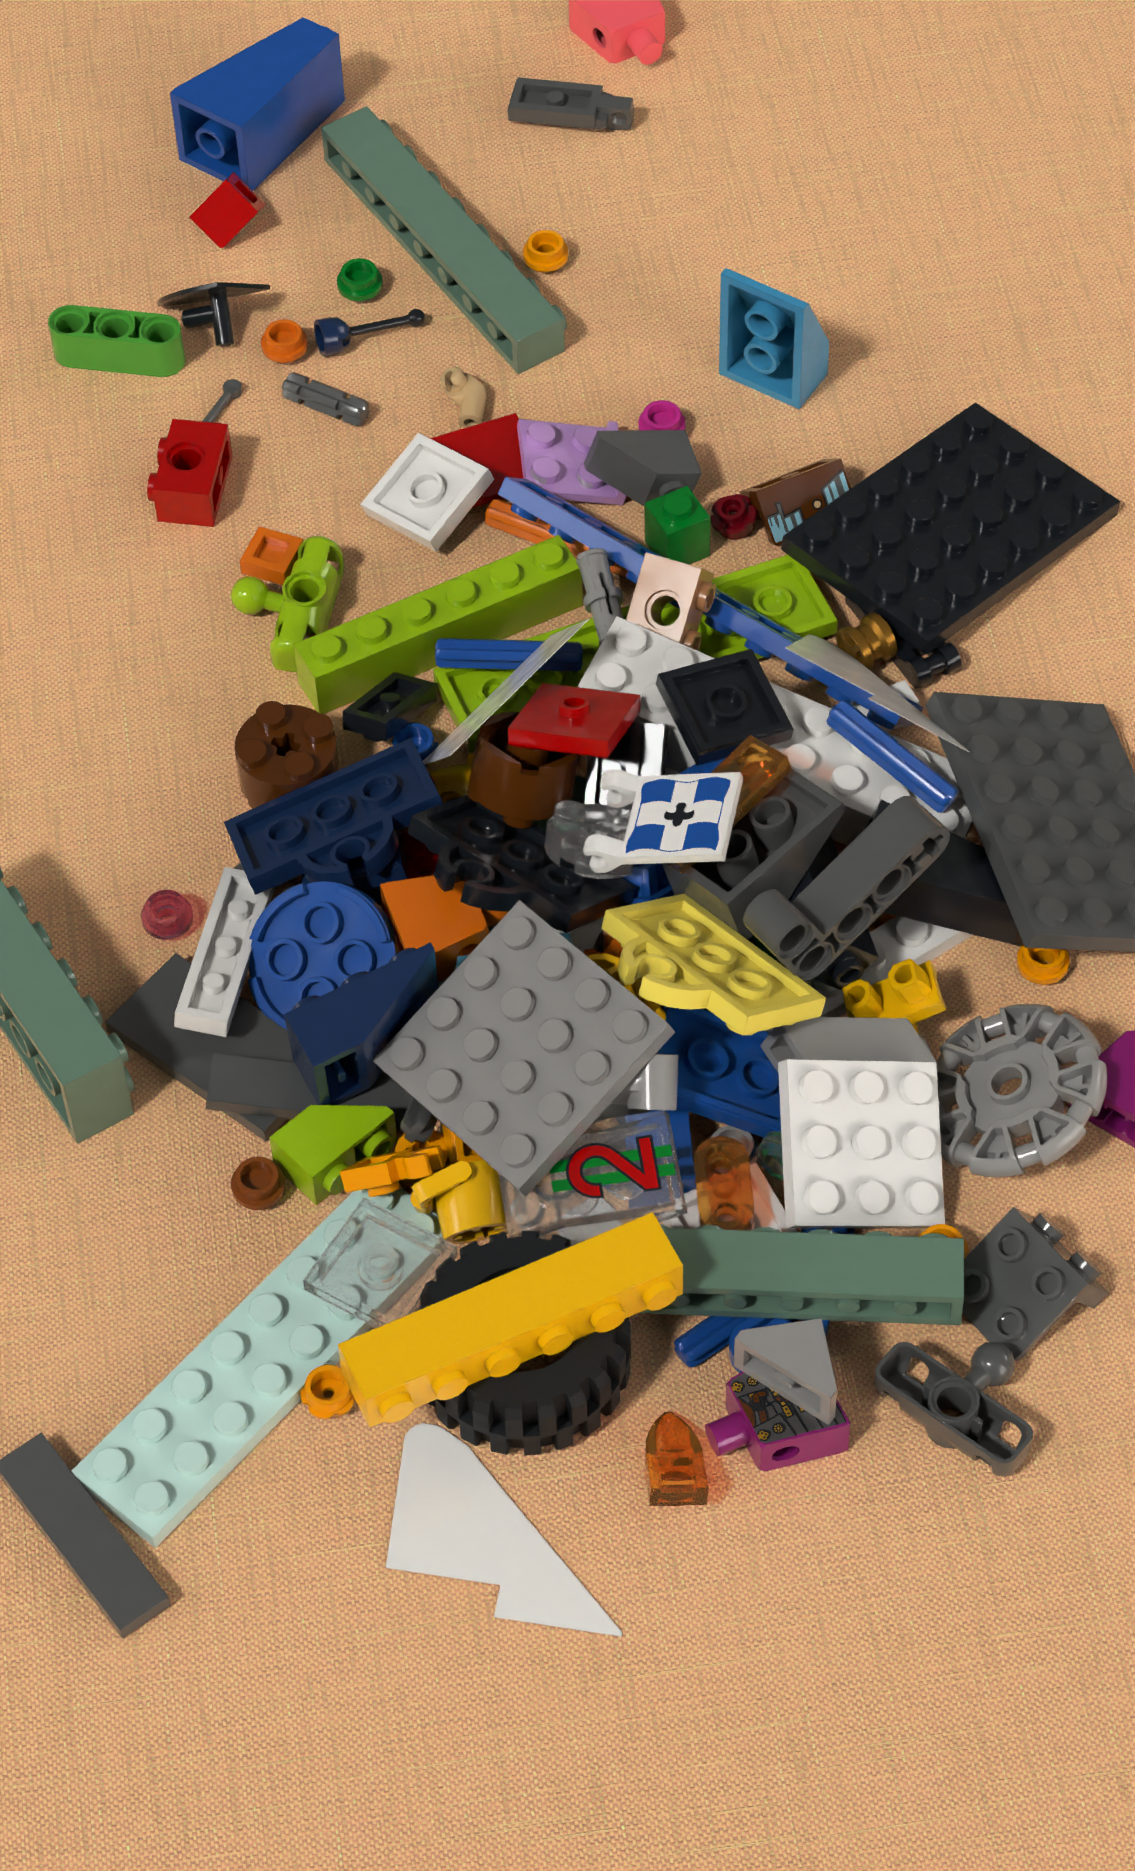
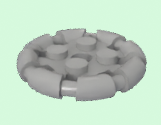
(1036, 1103)

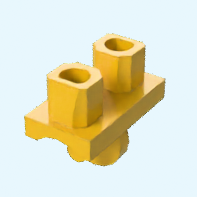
(907, 993)

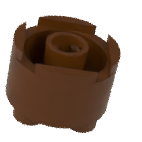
(283, 751)
(518, 780)

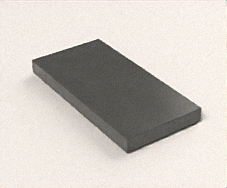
(148, 1028)

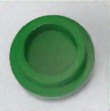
(359, 280)

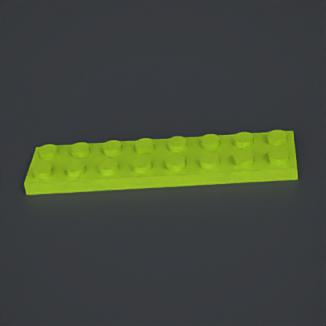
(774, 588)

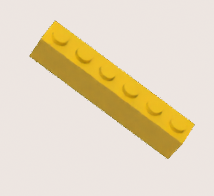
(511, 1320)

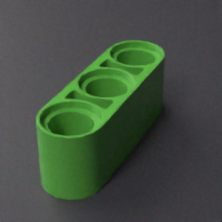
(116, 340)

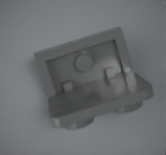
(1025, 1281)

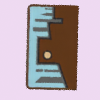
(797, 495)

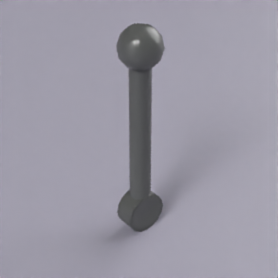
(232, 390)

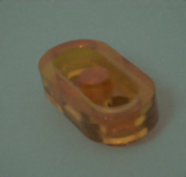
(727, 1192)

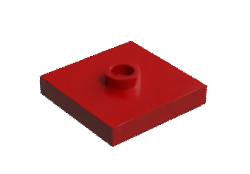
(574, 720)

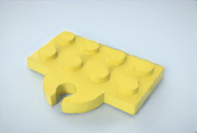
(702, 963)

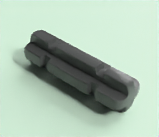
(325, 399)

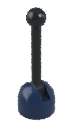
(334, 334)

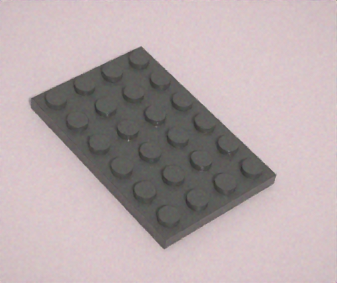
(1051, 813)

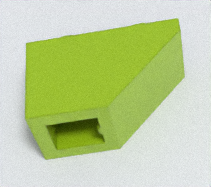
(326, 1141)

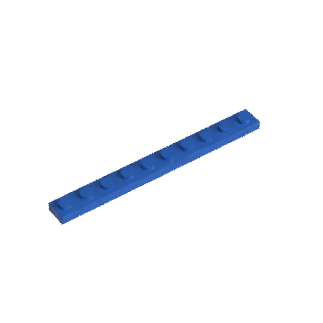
(726, 612)

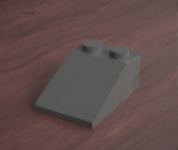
(764, 852)

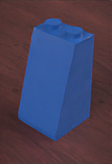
(259, 103)

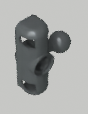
(983, 1417)

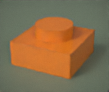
(270, 555)

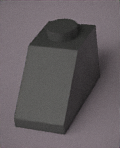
(643, 462)

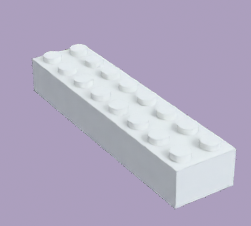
(635, 656)

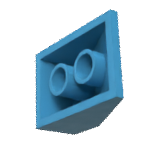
(770, 340)

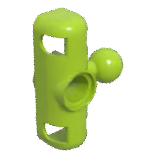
(305, 601)

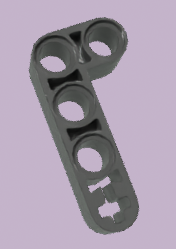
(849, 891)

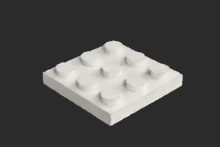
(861, 1144)

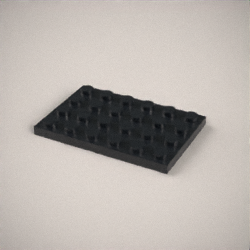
(950, 527)

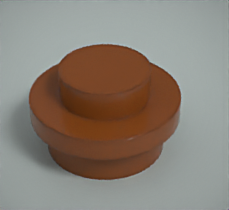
(258, 1183)

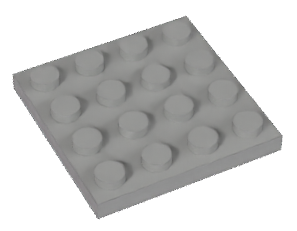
(523, 1047)

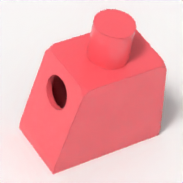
(620, 28)

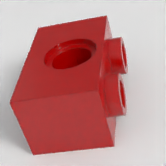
(191, 472)

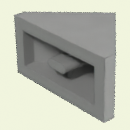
(791, 1362)

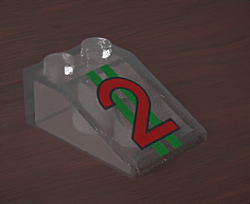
(603, 1181)

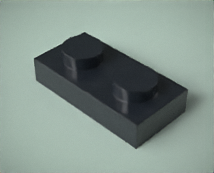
(389, 706)

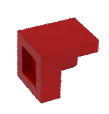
(227, 210)

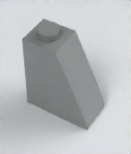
(847, 1040)

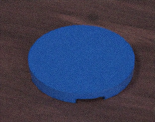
(314, 942)

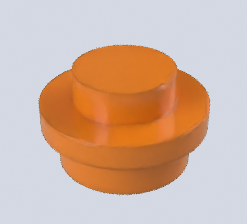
(284, 341)

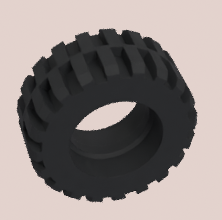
(537, 1404)

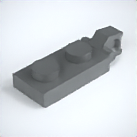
(569, 105)

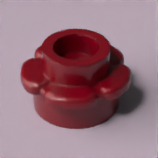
(735, 525)

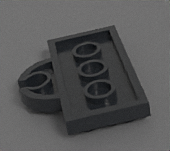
(511, 866)

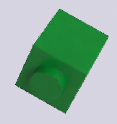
(677, 526)

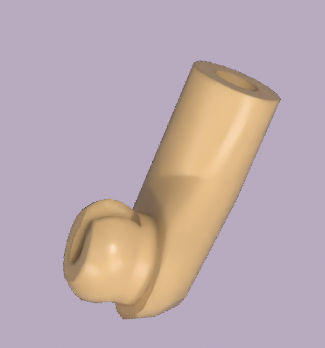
(466, 393)

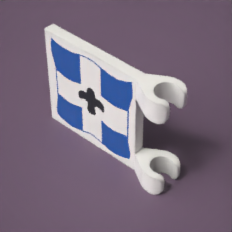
(670, 818)

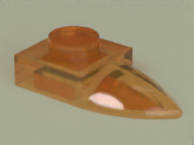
(674, 1464)

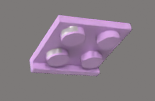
(555, 460)

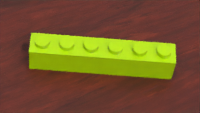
(403, 636)

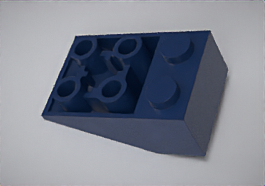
(348, 1027)

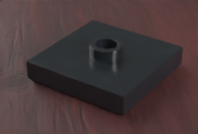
(722, 705)

